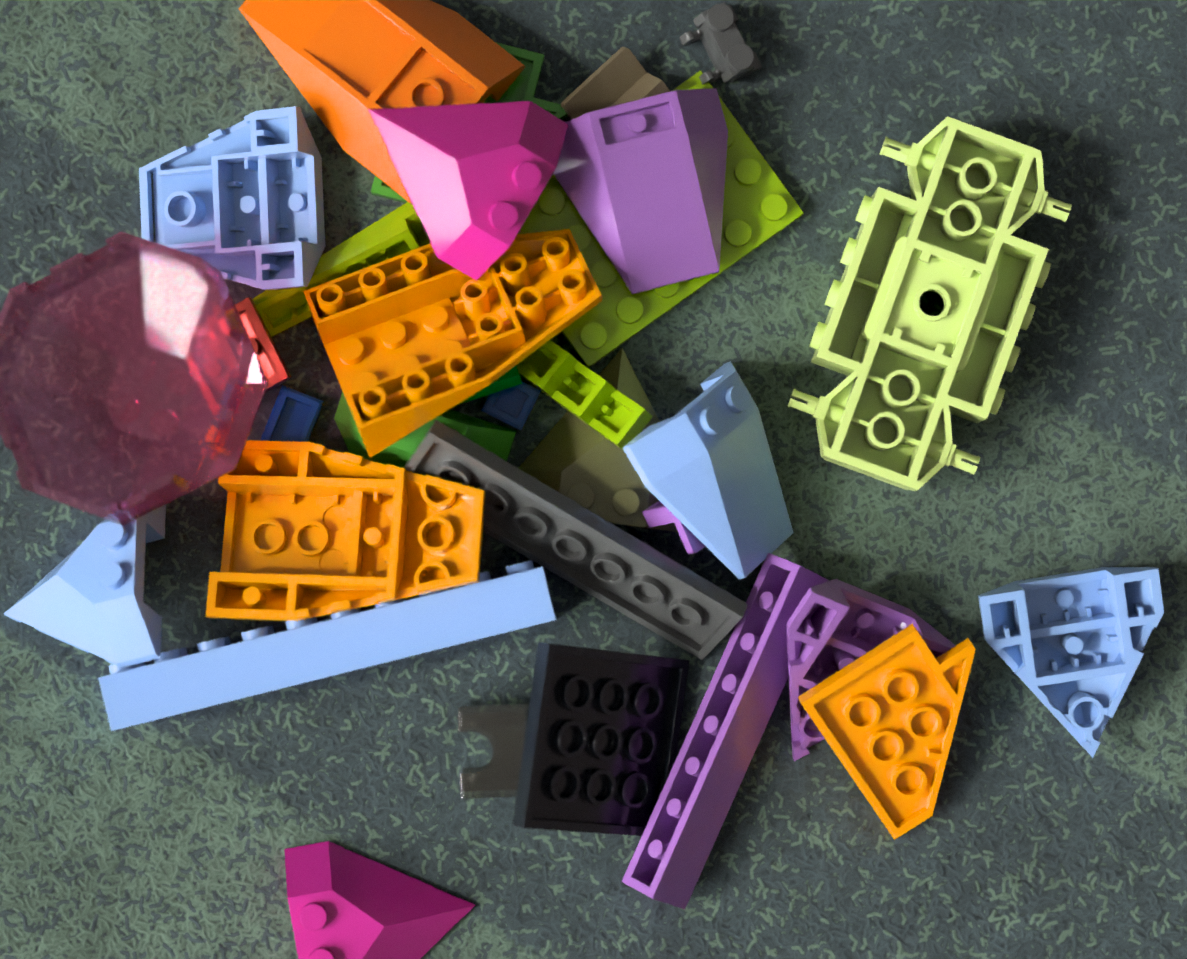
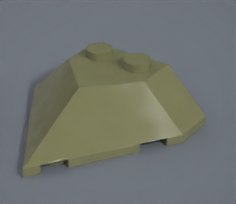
(592, 468)

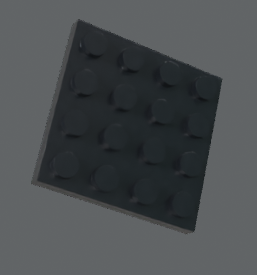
(598, 739)

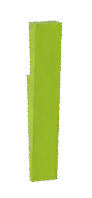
(382, 240)

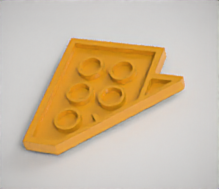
(894, 722)

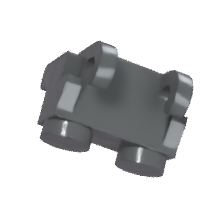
(723, 45)

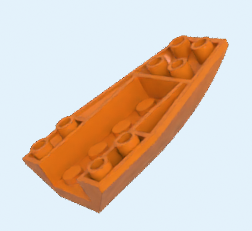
(379, 56)

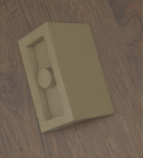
(613, 83)

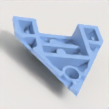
(98, 594)
(1075, 639)

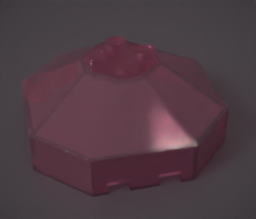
(125, 379)

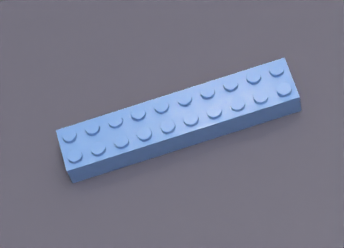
(325, 648)

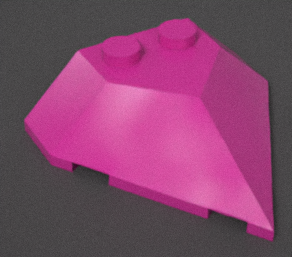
(472, 172)
(363, 908)

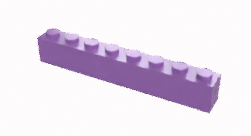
(721, 739)

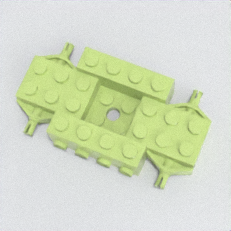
(917, 367)

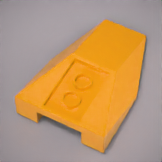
(426, 336)

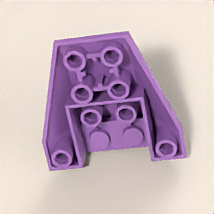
(651, 184)

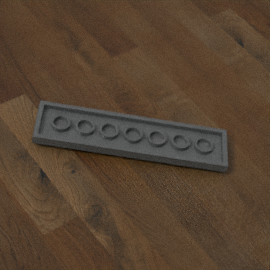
(583, 545)

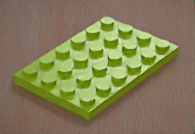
(753, 212)

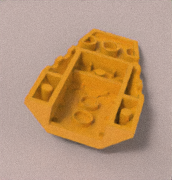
(337, 534)

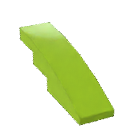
(584, 394)

